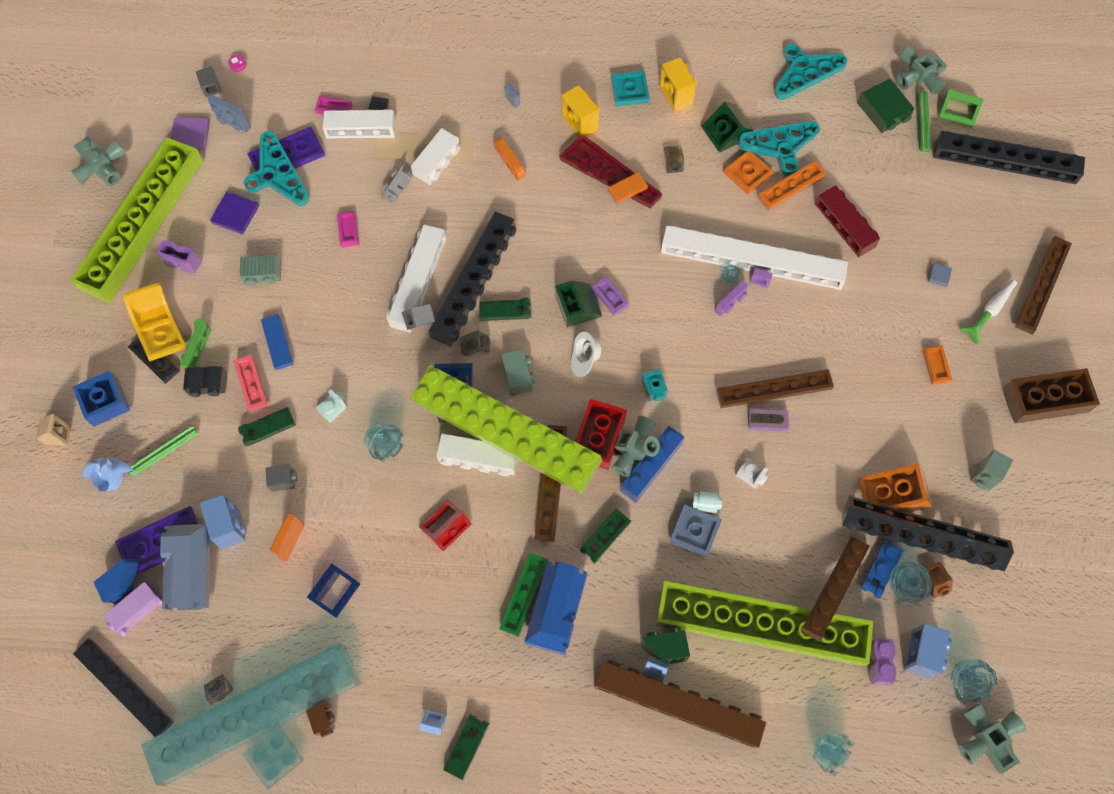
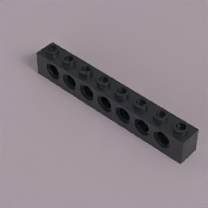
(1009, 157)
(497, 225)
(981, 549)

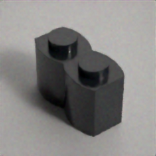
(205, 380)

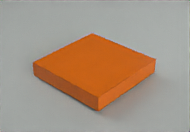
(748, 172)
(287, 537)

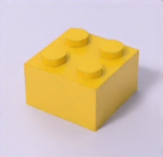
(677, 84)
(580, 111)

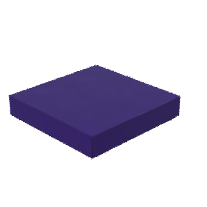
(234, 213)

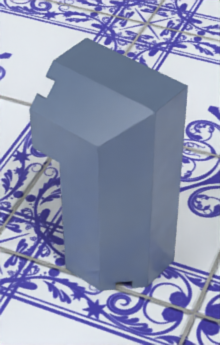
(186, 567)

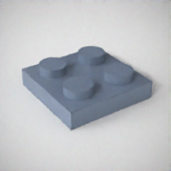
(229, 113)
(695, 530)

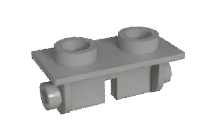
(391, 190)

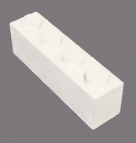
(359, 124)
(474, 454)

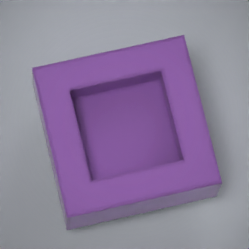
(761, 277)

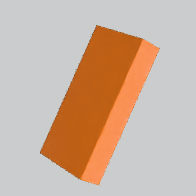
(627, 188)
(937, 365)

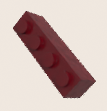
(847, 221)

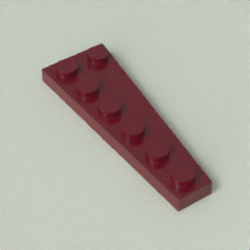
(602, 166)

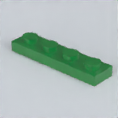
(523, 595)

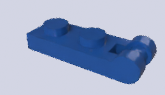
(881, 568)

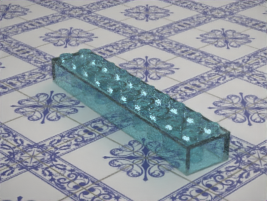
(250, 715)

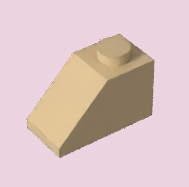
(53, 431)

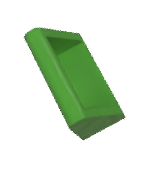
(962, 98)

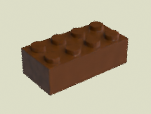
(1051, 395)

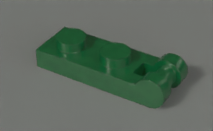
(504, 310)
(267, 426)
(605, 535)
(466, 747)

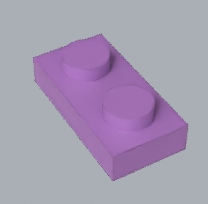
(610, 296)
(729, 300)

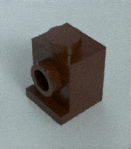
(321, 719)

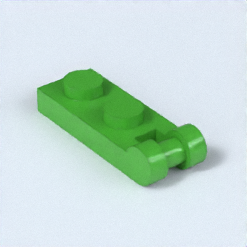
(196, 344)

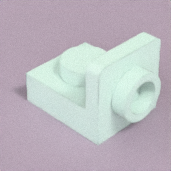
(332, 406)

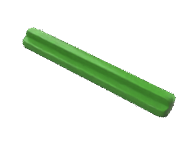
(924, 124)
(163, 450)

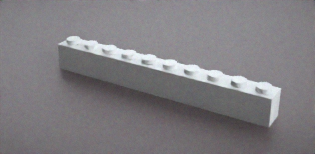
(749, 255)

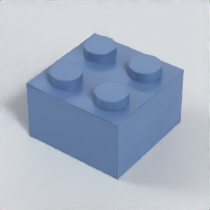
(223, 521)
(927, 651)

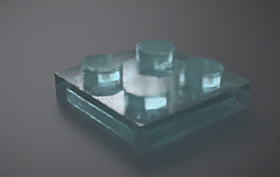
(273, 757)

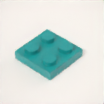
(630, 88)

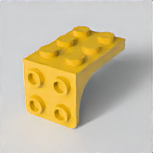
(153, 321)

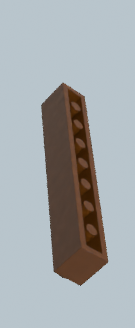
(680, 704)

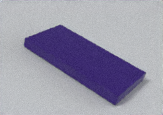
(299, 147)
(146, 542)

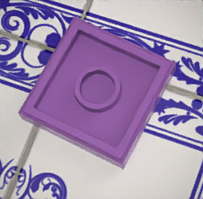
(191, 132)

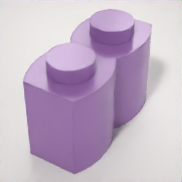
(178, 256)
(882, 668)

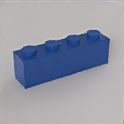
(650, 467)

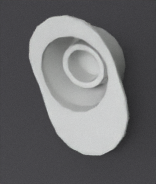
(585, 352)

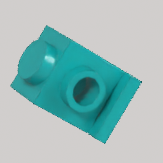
(653, 378)

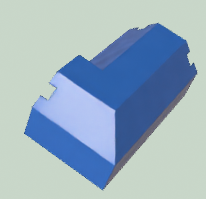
(556, 608)

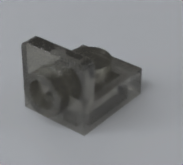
(674, 159)
(474, 342)
(217, 689)

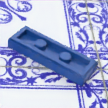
(277, 342)

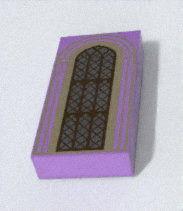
(768, 419)

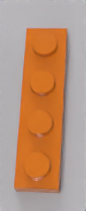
(791, 185)

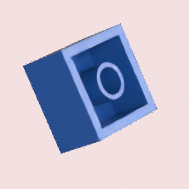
(101, 398)

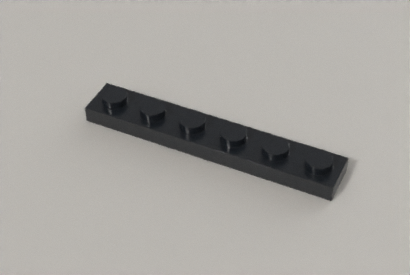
(123, 688)

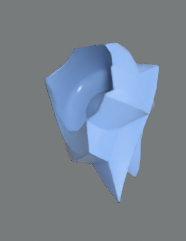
(106, 473)

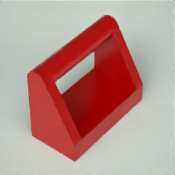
(450, 529)

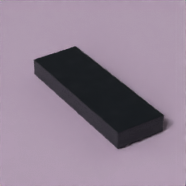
(161, 367)

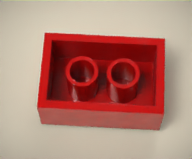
(601, 429)

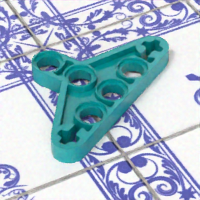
(813, 66)
(772, 146)
(280, 179)

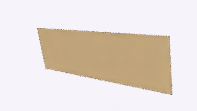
(409, 147)

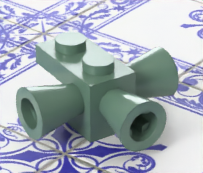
(922, 70)
(98, 162)
(635, 446)
(992, 739)

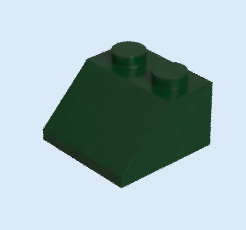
(726, 126)

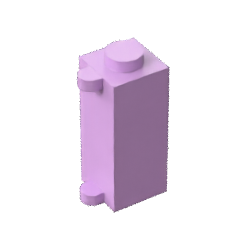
(133, 608)

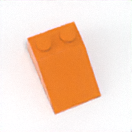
(898, 488)

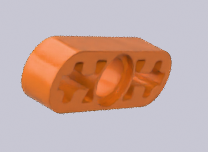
(509, 158)

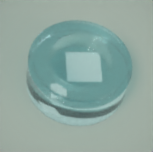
(730, 274)

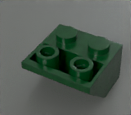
(577, 302)
(667, 647)

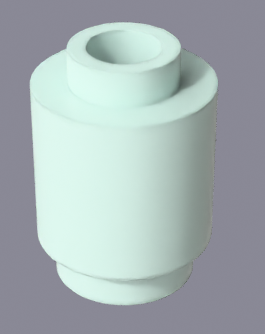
(707, 502)

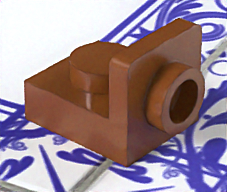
(940, 580)

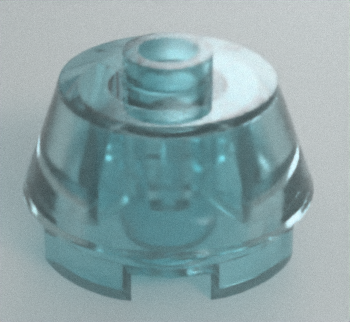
(383, 440)
(910, 582)
(974, 680)
(832, 751)

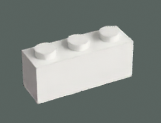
(435, 156)

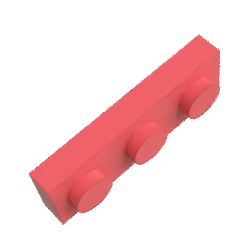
(250, 383)

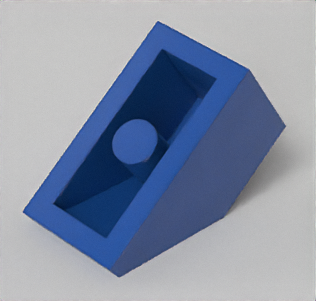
(117, 581)

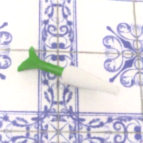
(991, 309)

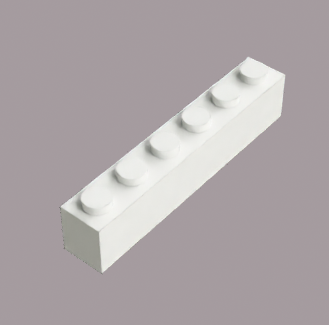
(417, 274)

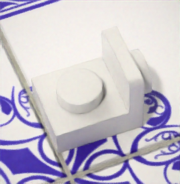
(752, 473)

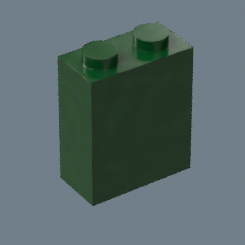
(886, 106)

